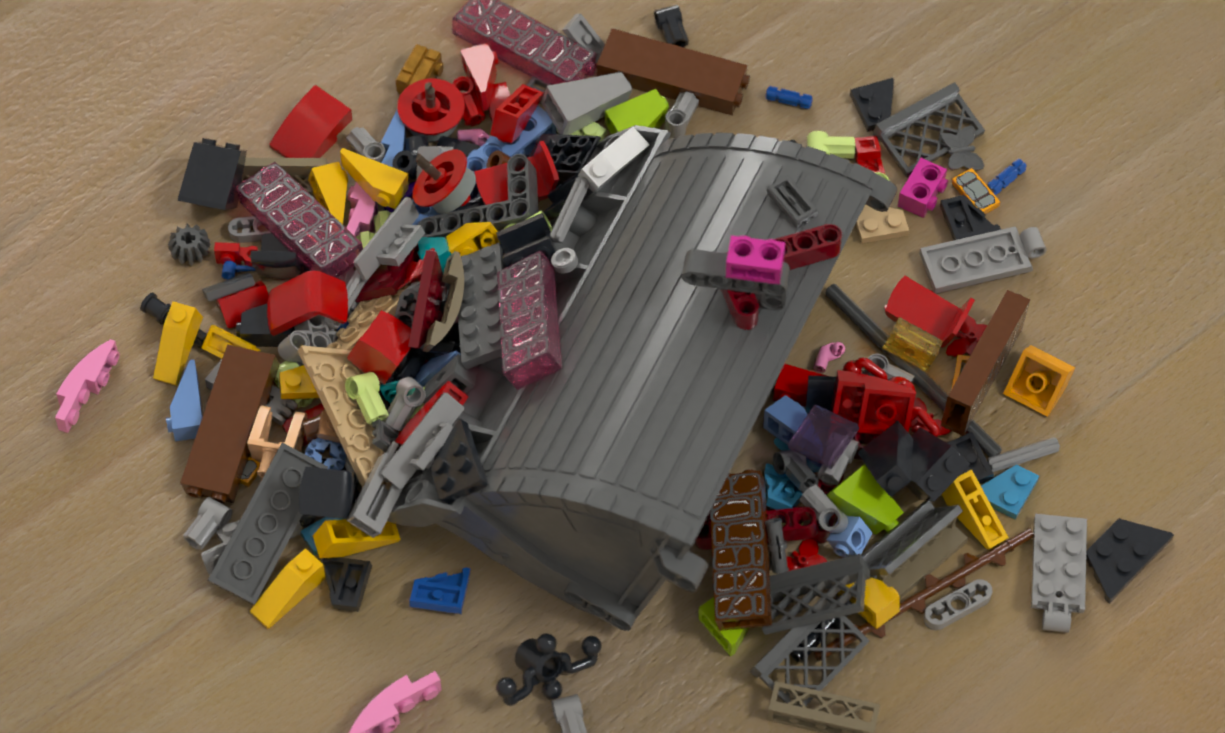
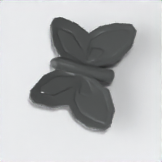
(961, 153)

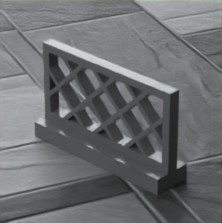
(914, 115)
(908, 537)
(810, 582)
(793, 639)

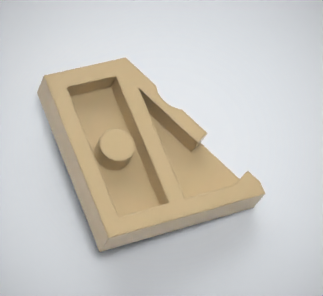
(879, 225)

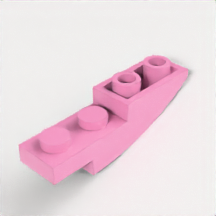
(361, 211)
(86, 377)
(401, 696)

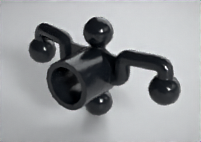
(545, 664)

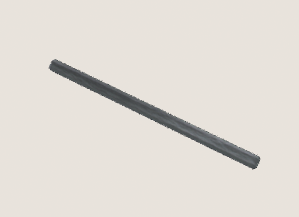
(921, 378)

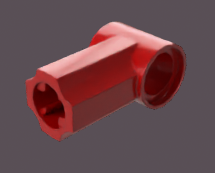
(473, 112)

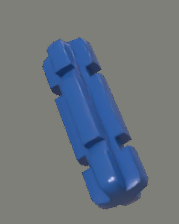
(789, 97)
(1007, 176)

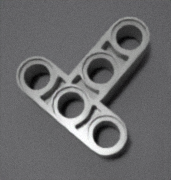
(308, 333)

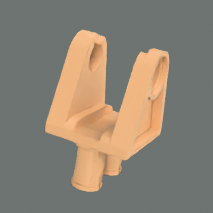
(258, 443)

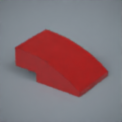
(311, 126)
(872, 401)

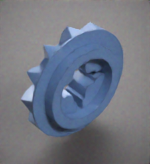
(336, 451)

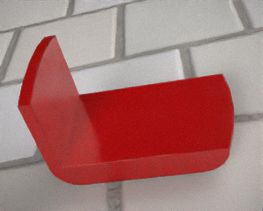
(493, 181)
(305, 298)
(926, 310)
(381, 346)

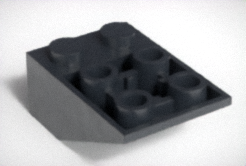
(568, 152)

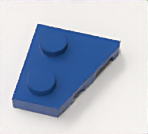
(441, 592)

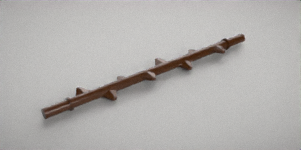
(935, 585)

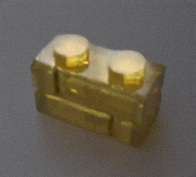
(912, 344)

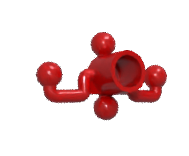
(857, 365)

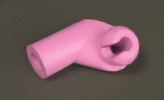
(476, 136)
(828, 353)

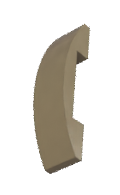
(454, 276)

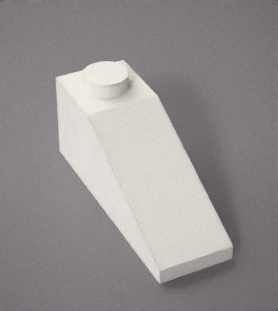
(613, 159)

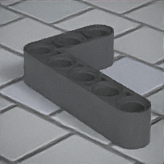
(510, 209)

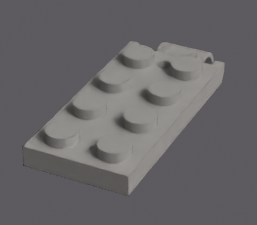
(981, 258)
(1059, 569)

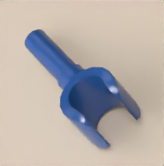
(230, 267)

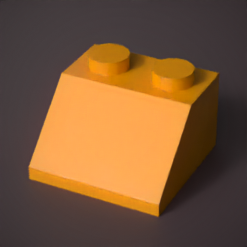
(1038, 380)

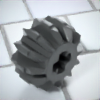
(189, 244)

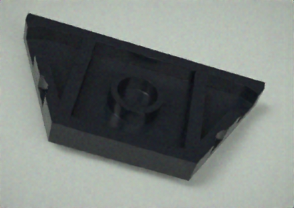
(457, 465)
(1124, 553)

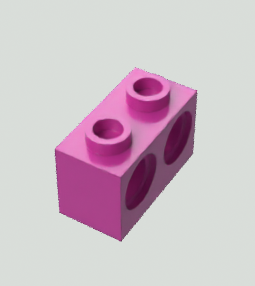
(919, 186)
(754, 264)

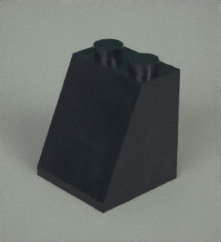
(213, 175)
(933, 466)

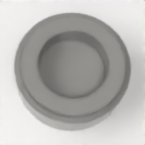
(564, 260)

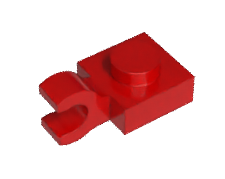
(233, 252)

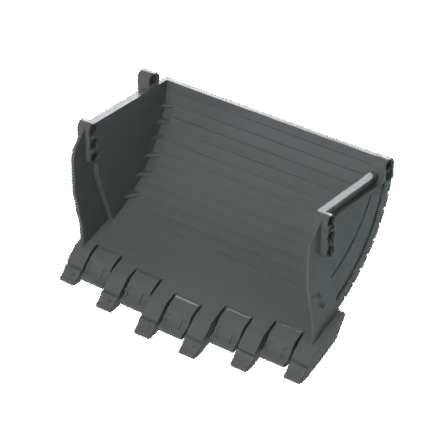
(628, 444)

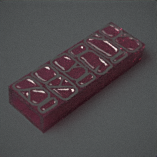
(524, 42)
(299, 221)
(529, 320)

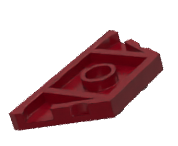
(429, 299)

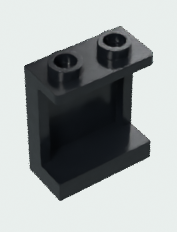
(526, 239)

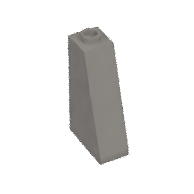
(584, 101)

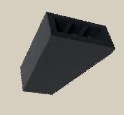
(255, 328)
(890, 458)

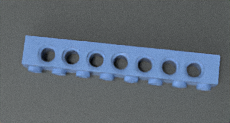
(539, 124)

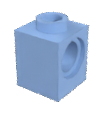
(852, 540)

